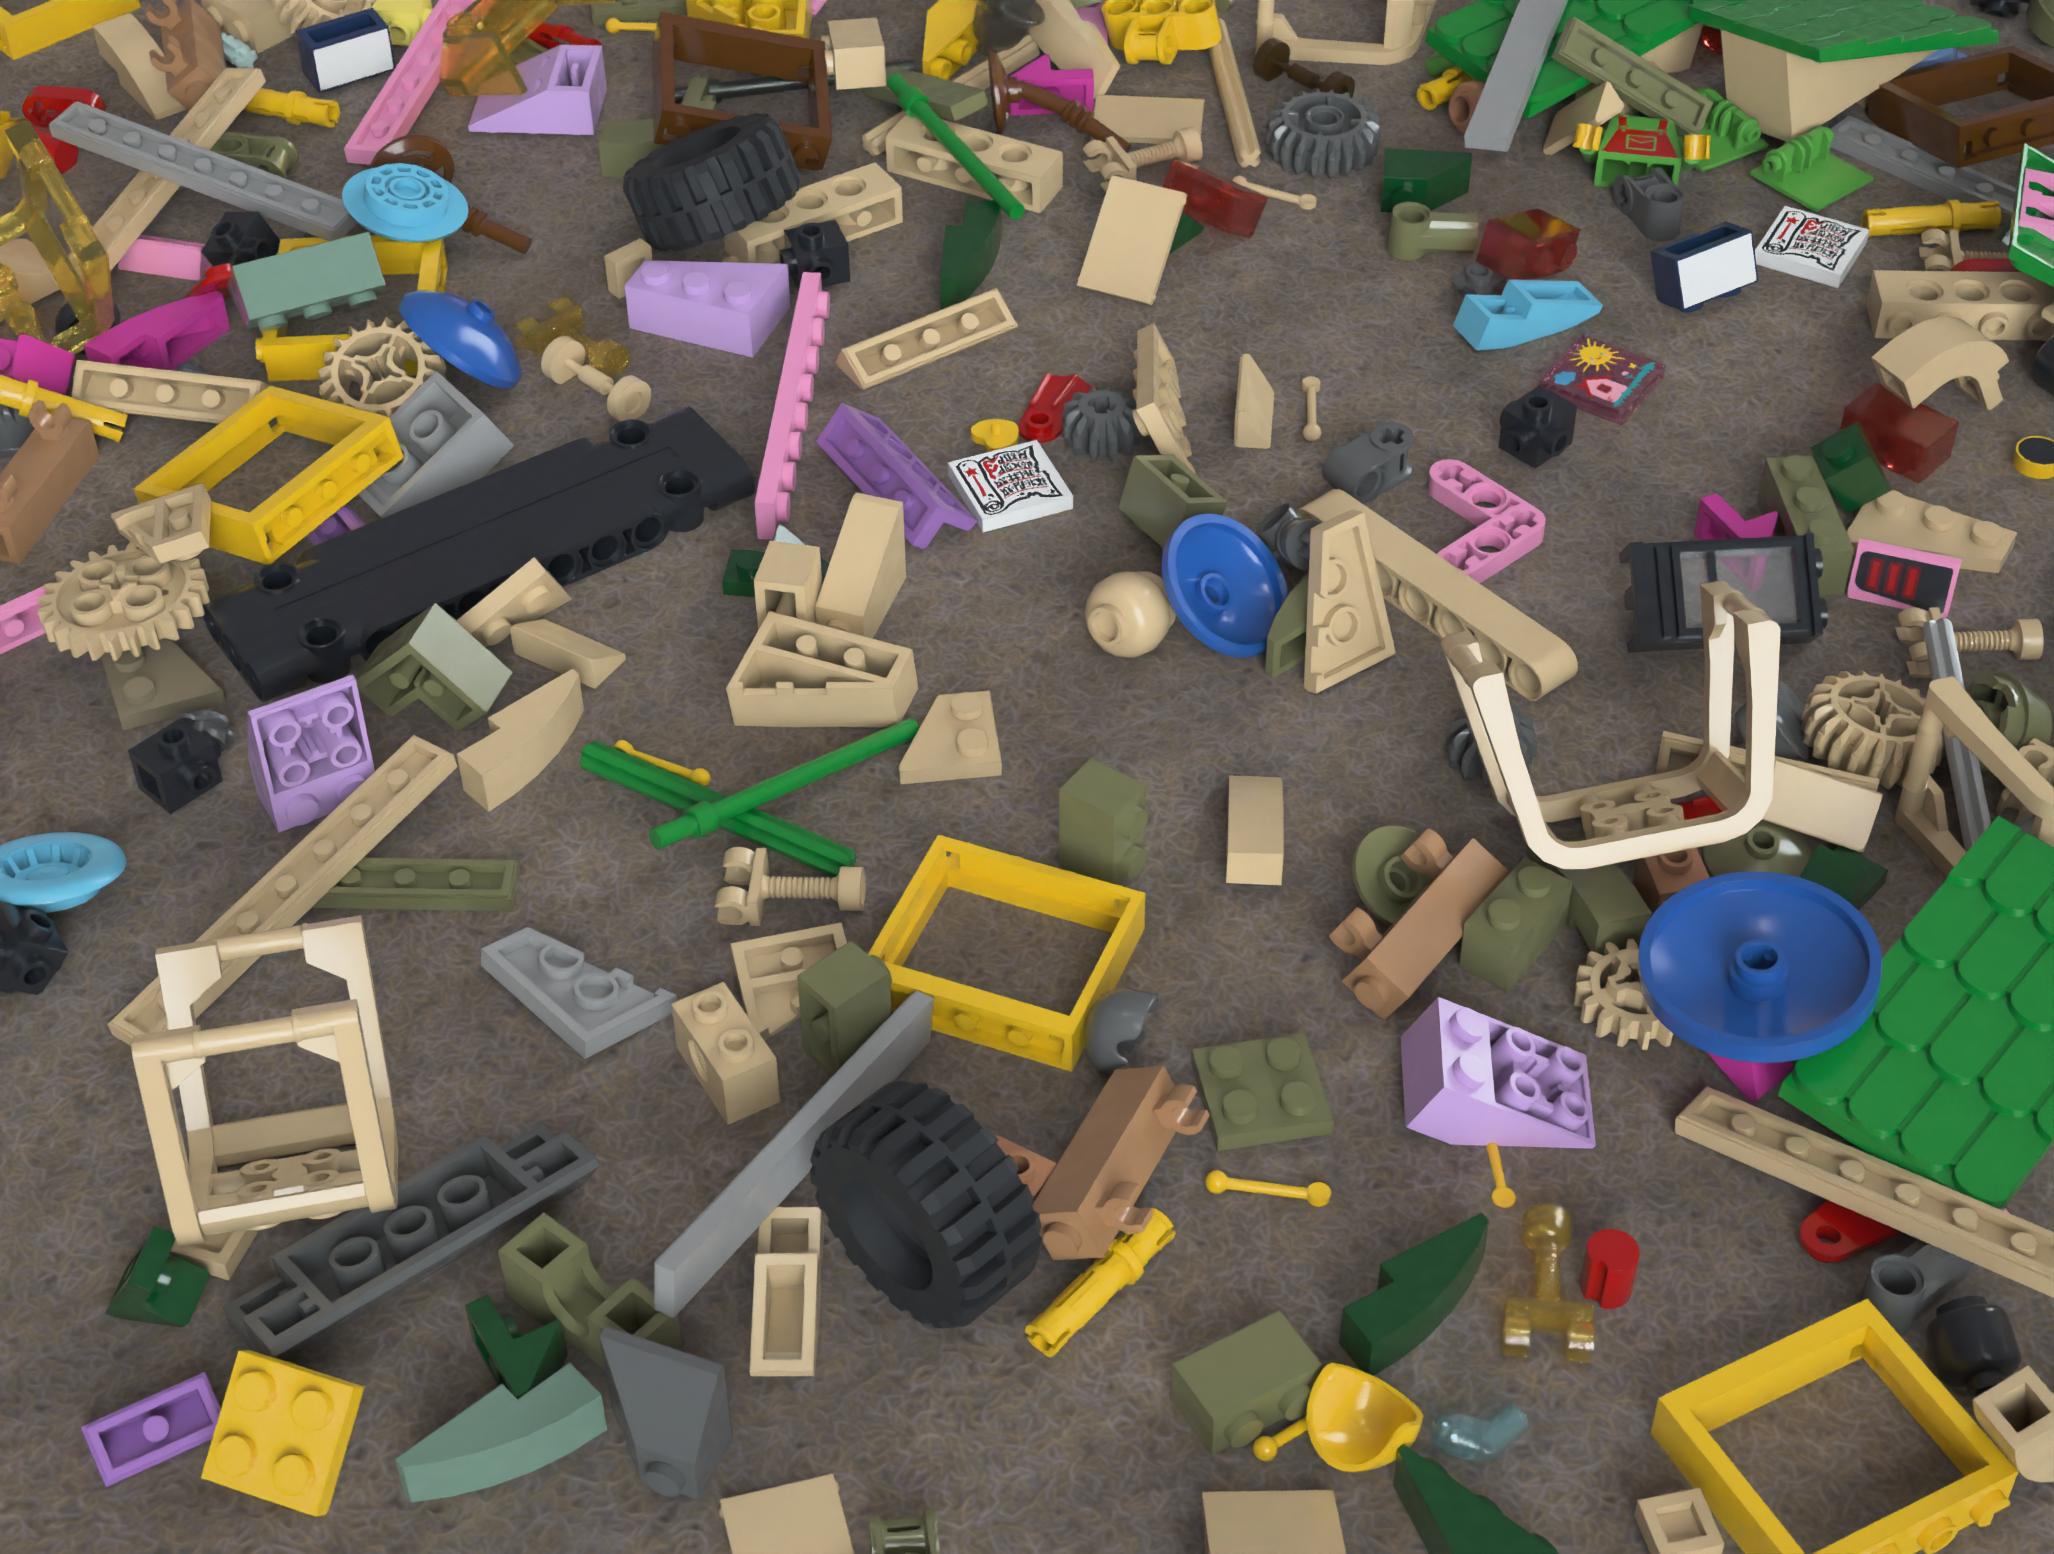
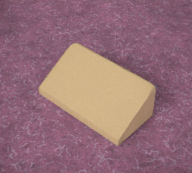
(1592, 109)
(1253, 406)
(565, 650)
(1822, 806)

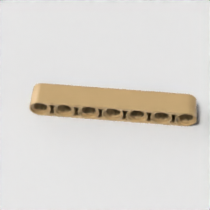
(1453, 602)

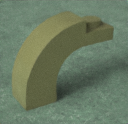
(628, 141)

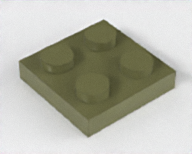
(1261, 1091)

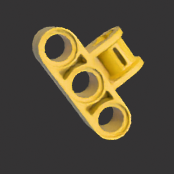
(1160, 27)

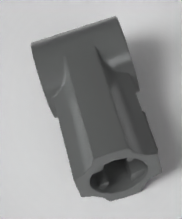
(1912, 1281)

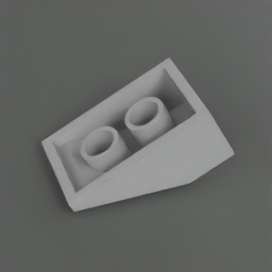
(442, 444)

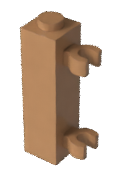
(190, 49)
(42, 477)
(1426, 930)
(1111, 1162)

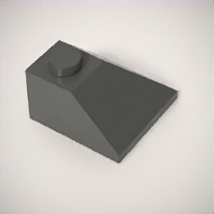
(668, 1411)

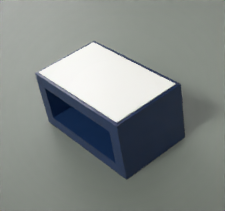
(345, 50)
(1704, 266)

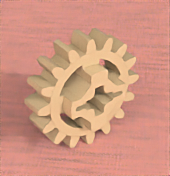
(1619, 1005)

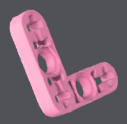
(1459, 489)

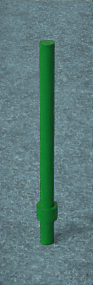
(917, 105)
(705, 817)

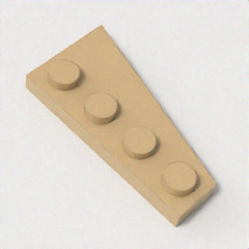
(1157, 396)

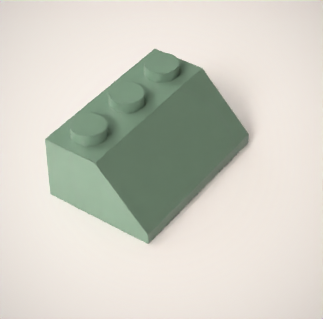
(306, 282)

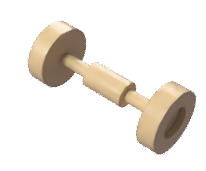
(566, 358)

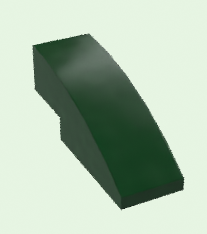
(969, 251)
(1413, 1296)

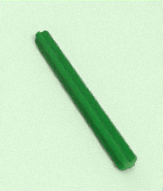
(682, 793)

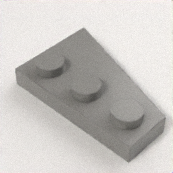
(572, 996)

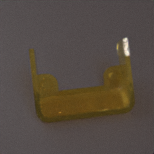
(483, 36)

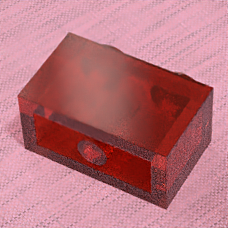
(1216, 199)
(1528, 245)
(1902, 437)

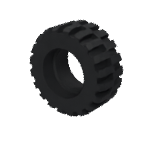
(712, 182)
(926, 1203)

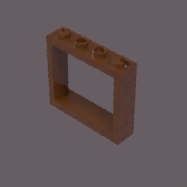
(743, 51)
(1910, 109)

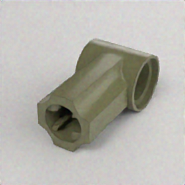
(1419, 231)

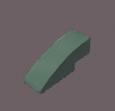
(504, 1437)

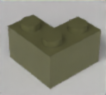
(435, 663)

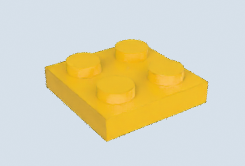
(282, 1432)

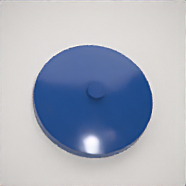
(1759, 967)

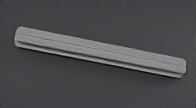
(1963, 764)

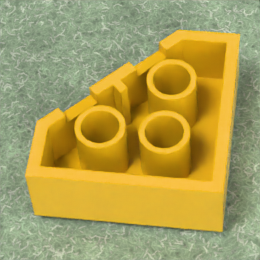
(777, 16)

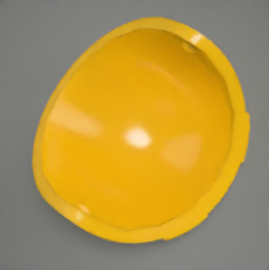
(1359, 1419)

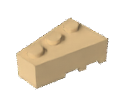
(820, 678)

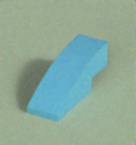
(1524, 312)

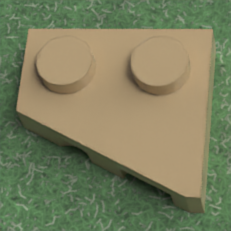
(169, 525)
(518, 599)
(954, 741)
(769, 971)

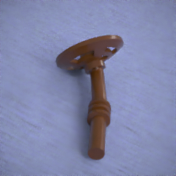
(1009, 90)
(476, 222)

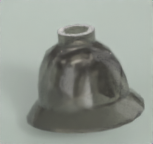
(1004, 23)

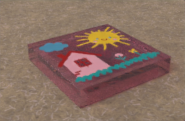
(1603, 378)

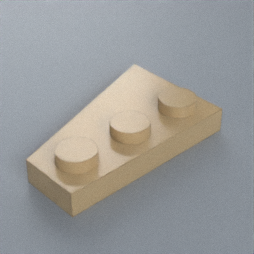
(1932, 529)
(1345, 604)

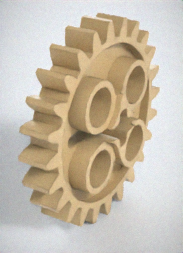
(121, 602)

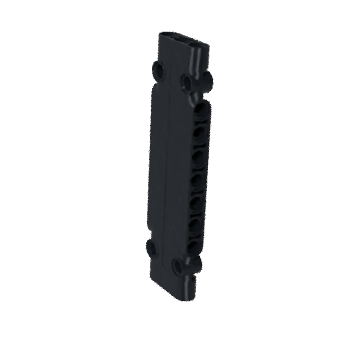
(565, 507)

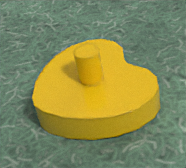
(995, 434)

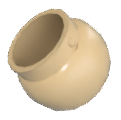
(1129, 613)

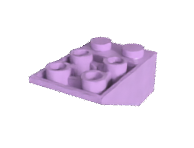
(562, 95)
(309, 752)
(1492, 1083)

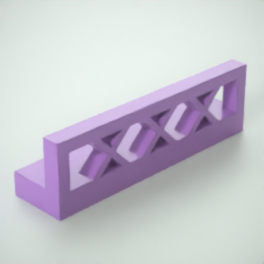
(890, 470)

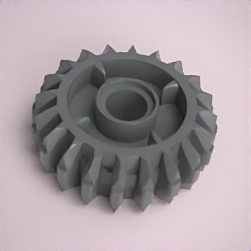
(1323, 133)

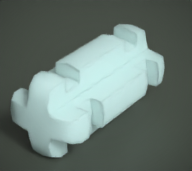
(238, 52)

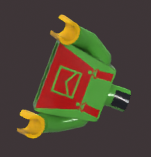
(1636, 145)

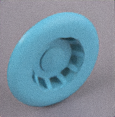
(405, 203)
(57, 869)

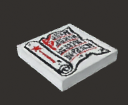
(1811, 246)
(1010, 485)

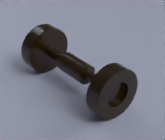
(1273, 60)

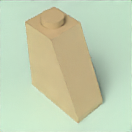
(864, 567)

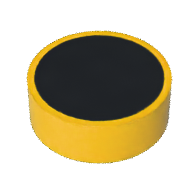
(2035, 457)

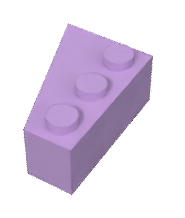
(709, 302)

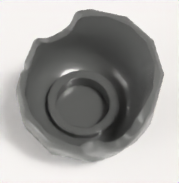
(1117, 1024)

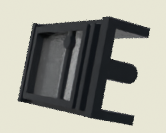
(1769, 571)

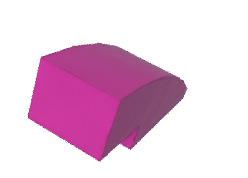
(163, 335)

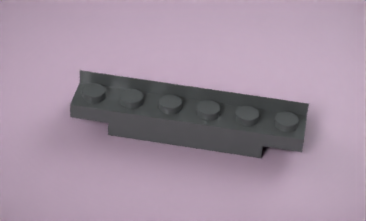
(377, 1255)

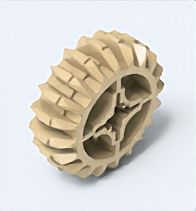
(377, 363)
(1865, 726)

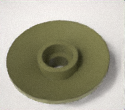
(1782, 852)
(1379, 865)

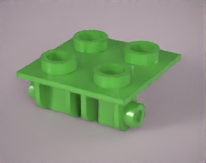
(1731, 132)
(1809, 172)

